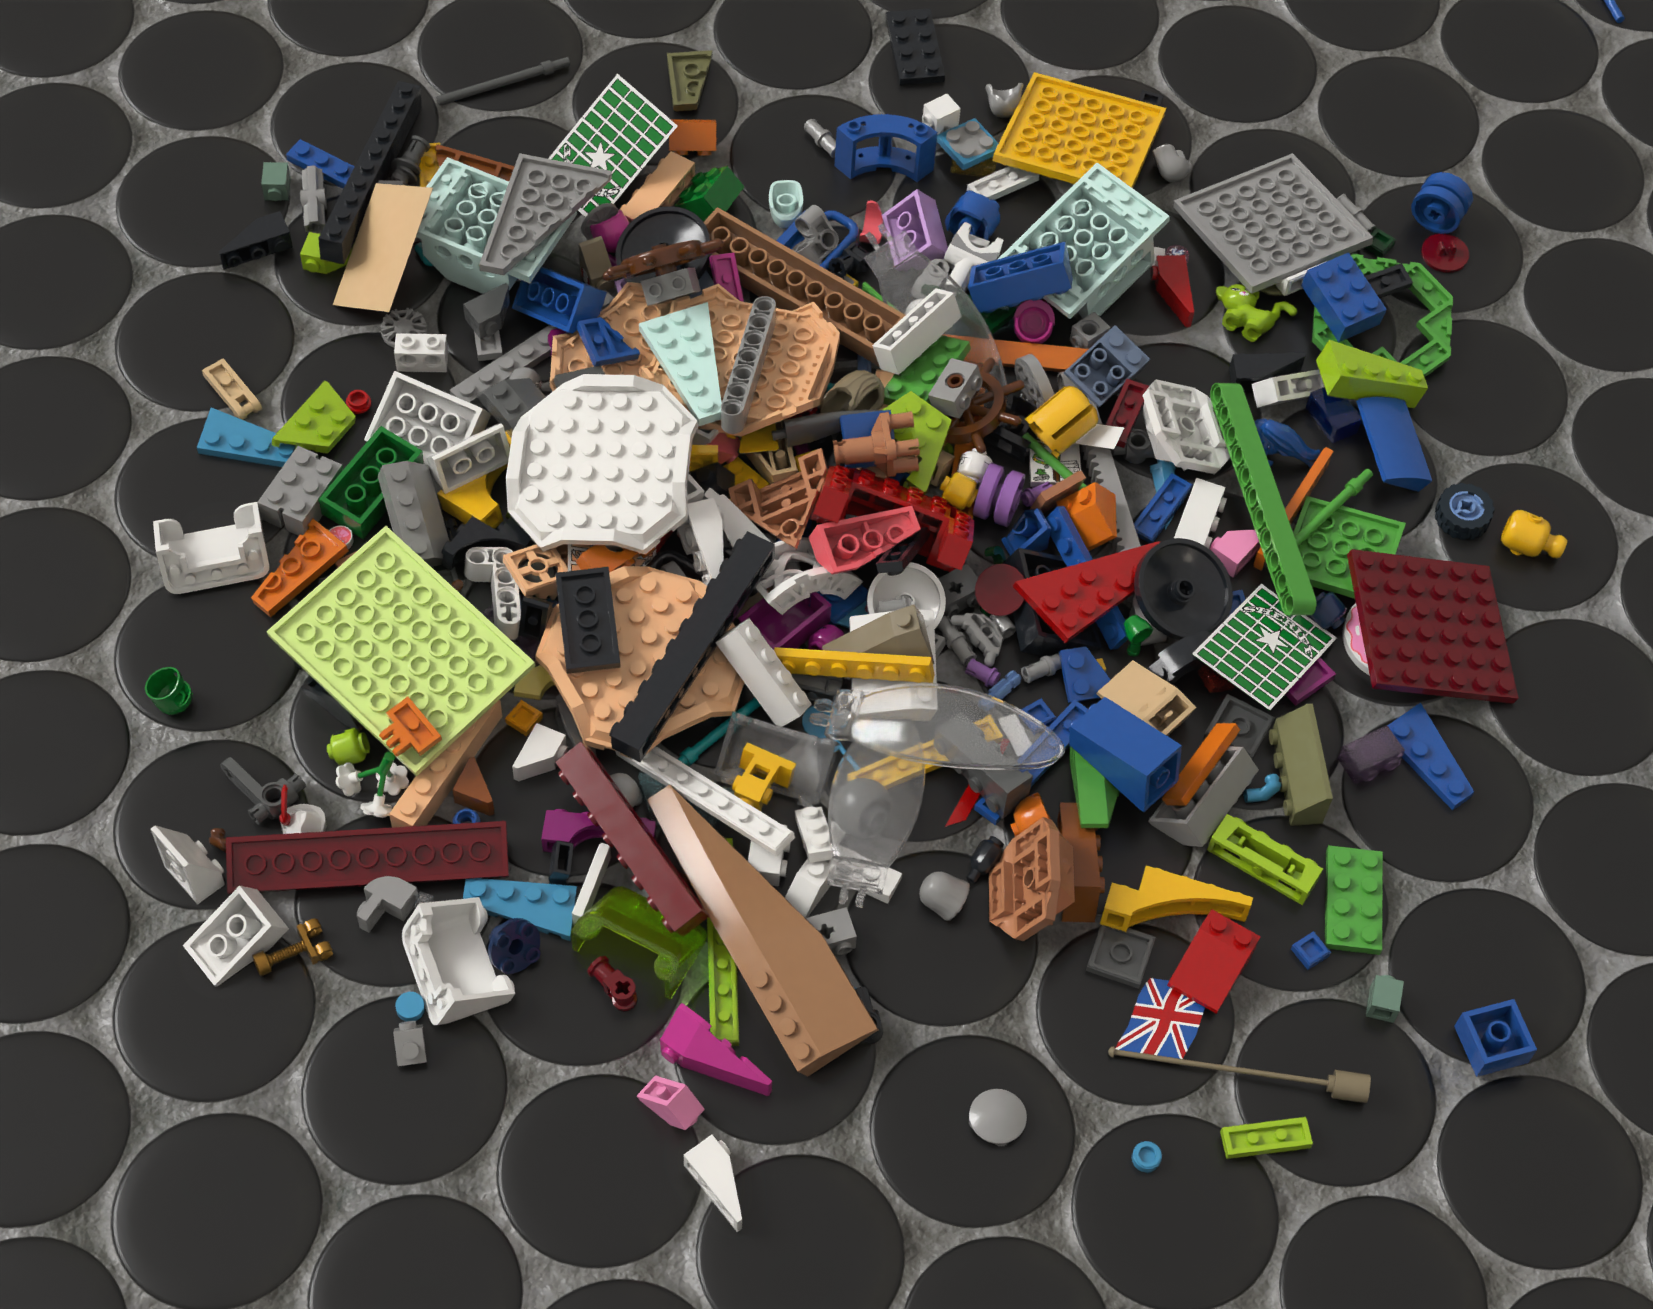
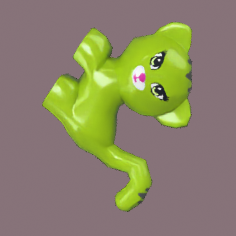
(1242, 311)

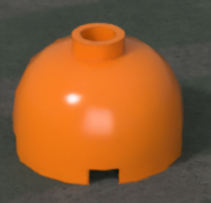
(1028, 812)

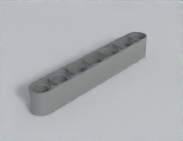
(748, 365)

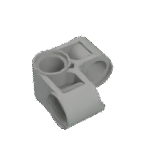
(814, 227)

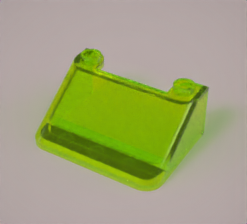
(636, 920)

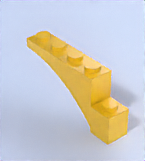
(1168, 895)

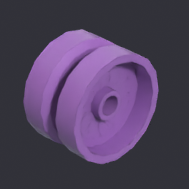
(999, 495)

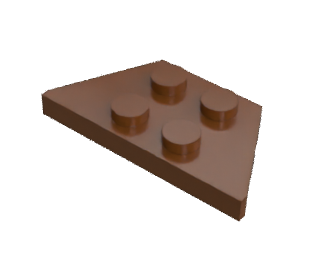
(486, 165)

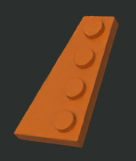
(306, 562)

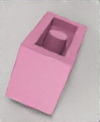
(1236, 549)
(671, 1102)

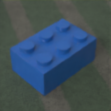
(1343, 297)

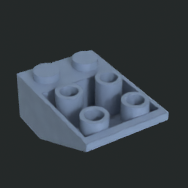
(1106, 366)

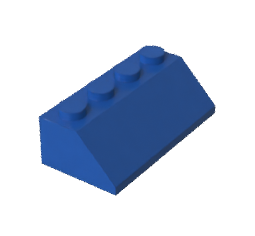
(1020, 278)
(558, 300)

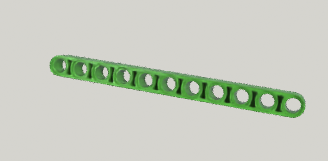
(1263, 499)

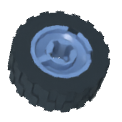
(1464, 511)

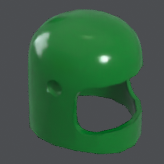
(168, 691)

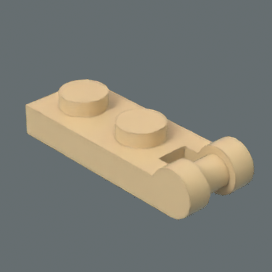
(231, 389)

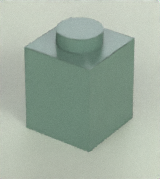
(276, 181)
(1384, 998)

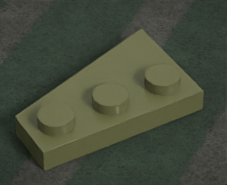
(688, 77)

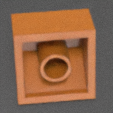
(693, 136)
(1092, 514)

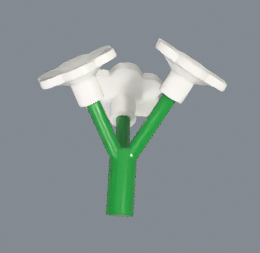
(390, 779)

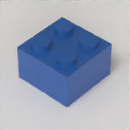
(1495, 1037)

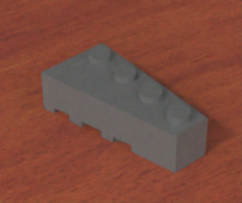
(999, 787)

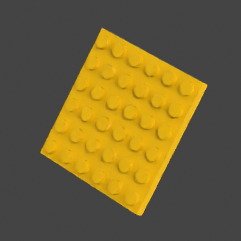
(1071, 127)

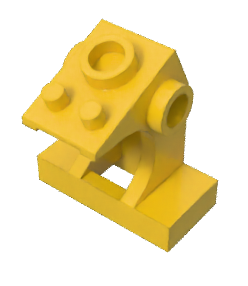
(766, 765)

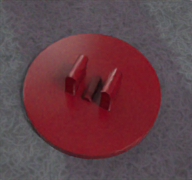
(1445, 253)
(996, 591)

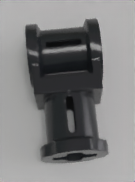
(851, 260)

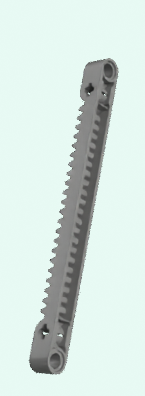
(1104, 472)

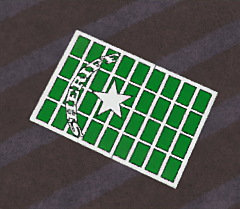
(615, 135)
(1264, 648)

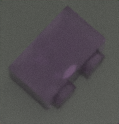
(1371, 755)

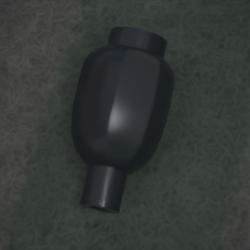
(985, 858)

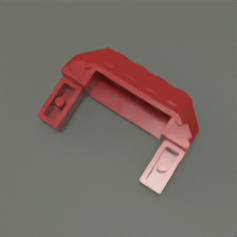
(863, 493)

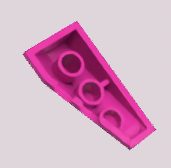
(697, 1049)

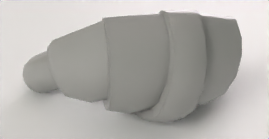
(982, 633)

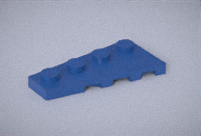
(1430, 756)

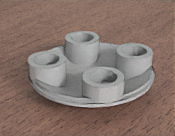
(997, 1116)

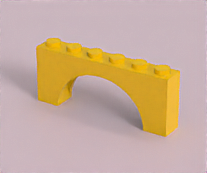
(475, 499)

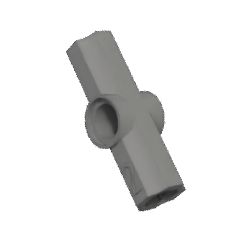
(313, 199)

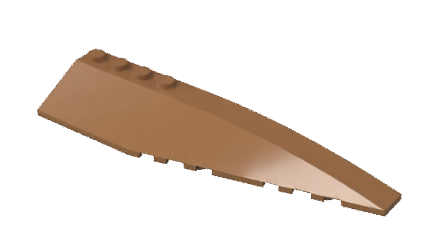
(770, 942)

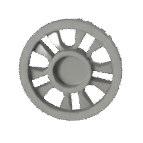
(402, 325)

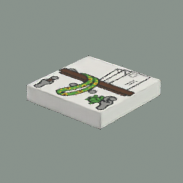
(1041, 472)

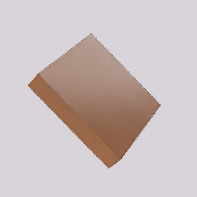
(1048, 498)

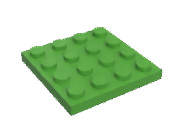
(1346, 529)

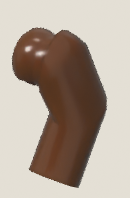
(218, 838)

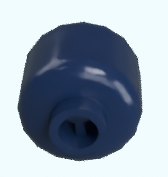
(1329, 611)

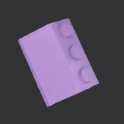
(921, 221)

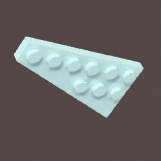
(687, 355)

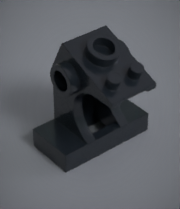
(1008, 442)

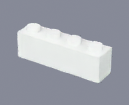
(917, 331)
(1201, 512)
(763, 673)

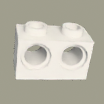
(421, 352)

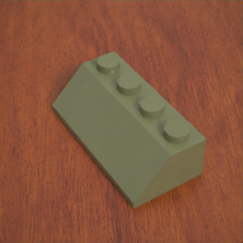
(1301, 766)

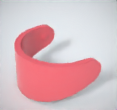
(872, 220)

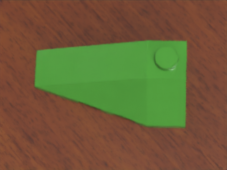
(1093, 793)

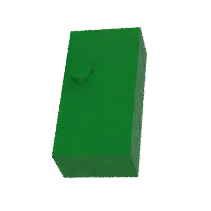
(356, 494)

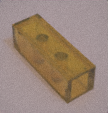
(981, 169)

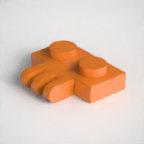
(409, 729)

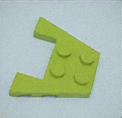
(931, 430)

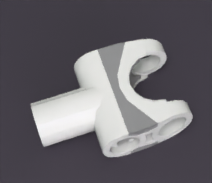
(965, 255)

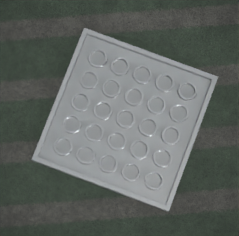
(1272, 222)

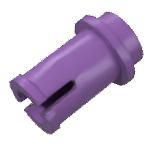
(1030, 495)
(983, 672)

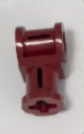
(615, 984)

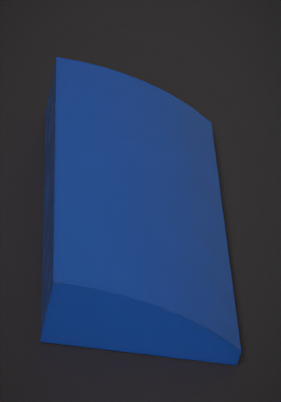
(1394, 442)

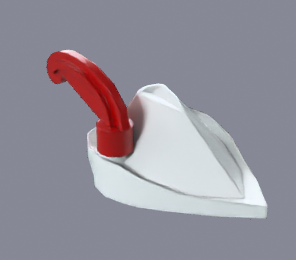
(301, 817)

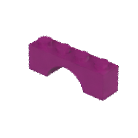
(574, 828)

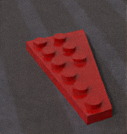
(1083, 592)

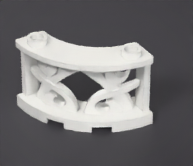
(795, 585)

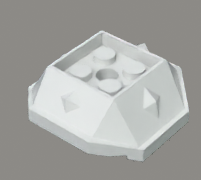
(1183, 427)

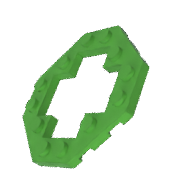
(1434, 326)

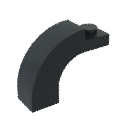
(1178, 658)

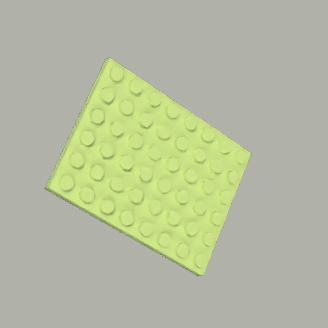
(396, 632)

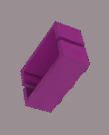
(794, 625)

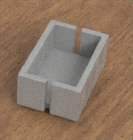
(298, 491)

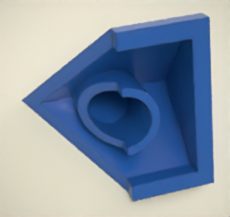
(1029, 532)

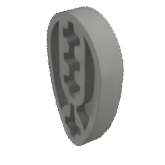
(1035, 379)

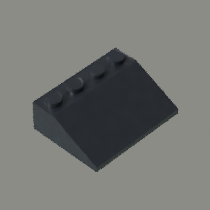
(1032, 631)

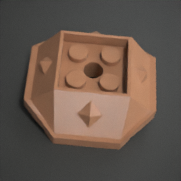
(1032, 881)

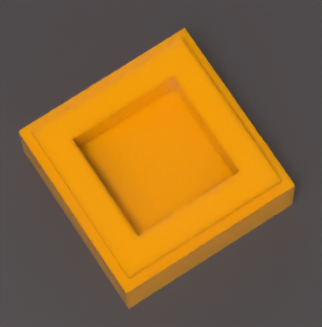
(523, 717)

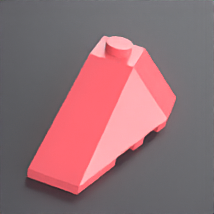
(861, 539)

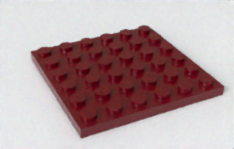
(1431, 627)

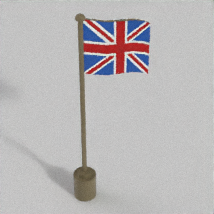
(1167, 1024)

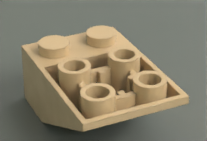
(1148, 698)

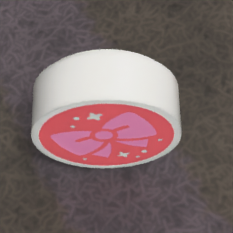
(344, 534)

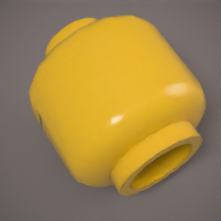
(959, 490)

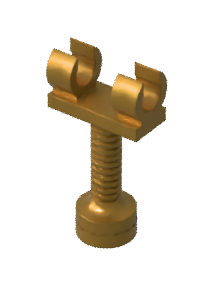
(308, 930)

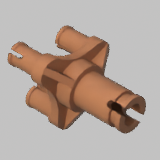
(880, 446)

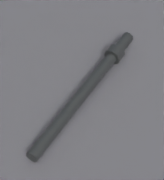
(546, 68)

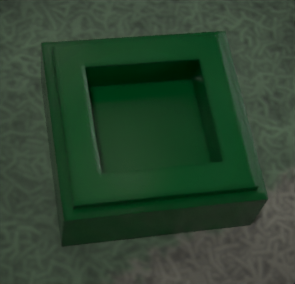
(1381, 243)

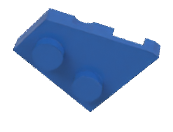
(1081, 674)

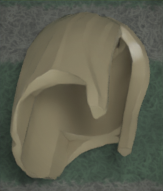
(854, 392)

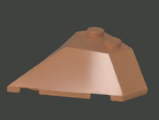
(786, 504)

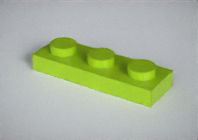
(1266, 1137)

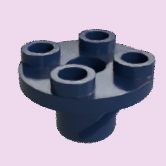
(514, 945)

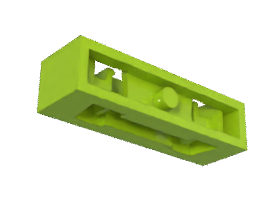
(1265, 858)

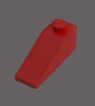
(1174, 285)

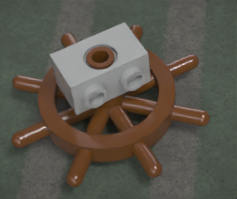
(662, 260)
(955, 398)

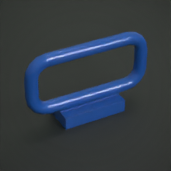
(792, 236)

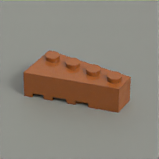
(1086, 865)

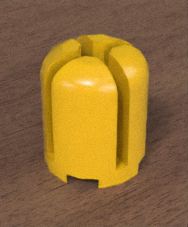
(1063, 419)

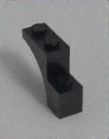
(479, 534)

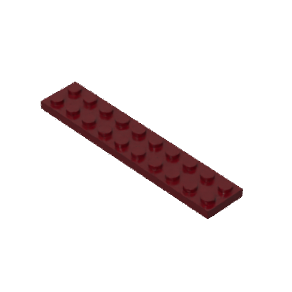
(363, 855)

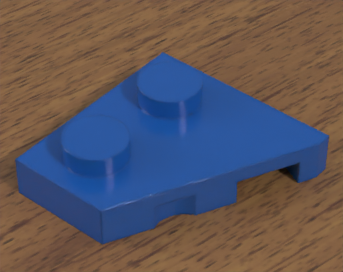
(603, 343)

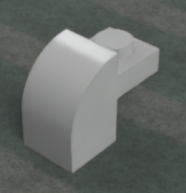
(387, 895)

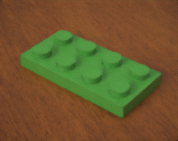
(926, 369)
(1353, 900)

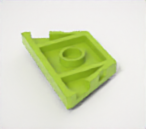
(318, 422)

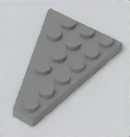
(535, 204)

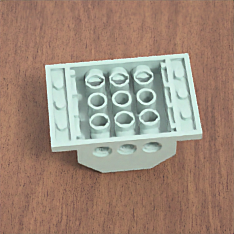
(460, 223)
(1106, 237)

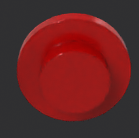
(358, 401)

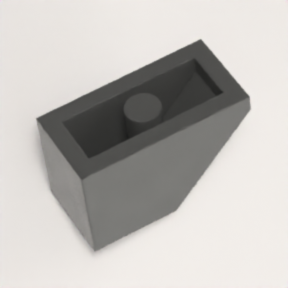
(488, 311)

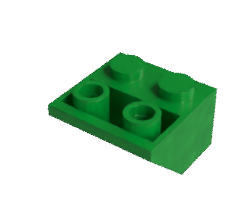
(709, 191)

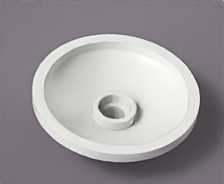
(913, 583)

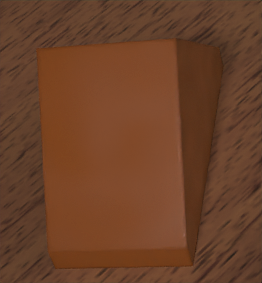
(472, 790)

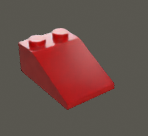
(1214, 961)

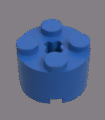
(977, 211)

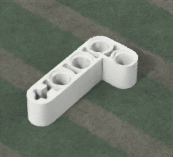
(487, 565)

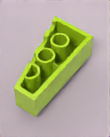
(1360, 374)

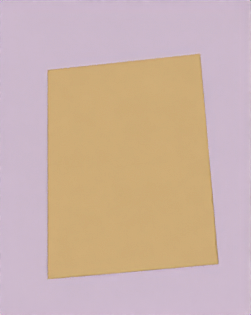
(382, 247)

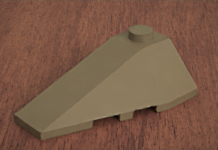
(892, 634)

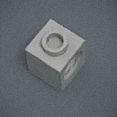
(1088, 331)

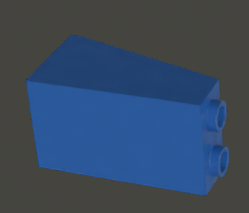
(1127, 752)

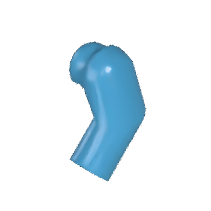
(1264, 793)

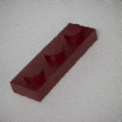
(1127, 409)

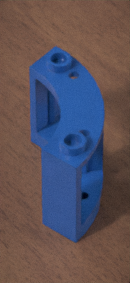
(885, 126)

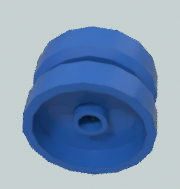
(1442, 202)

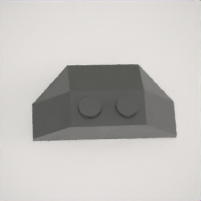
(510, 401)

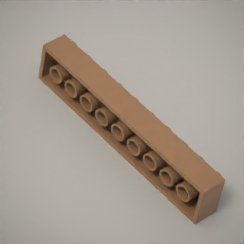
(795, 281)

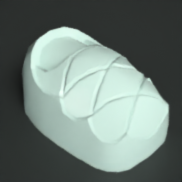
(785, 202)

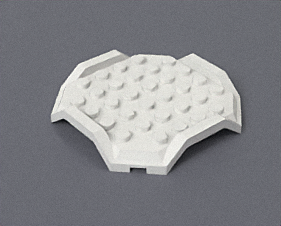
(601, 464)

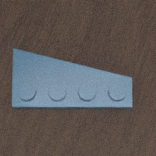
(240, 440)
(541, 904)

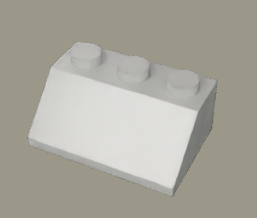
(470, 458)

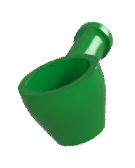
(1136, 631)

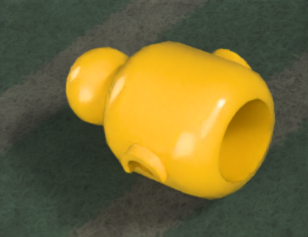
(1530, 535)

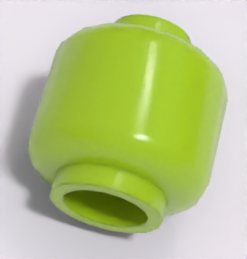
(348, 746)

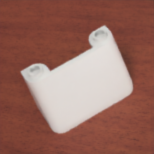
(212, 555)
(452, 960)

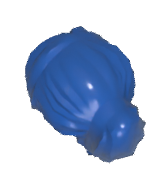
(1284, 441)

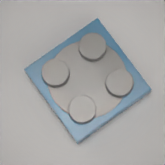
(968, 143)

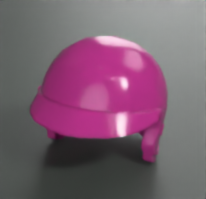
(610, 230)
(1034, 321)

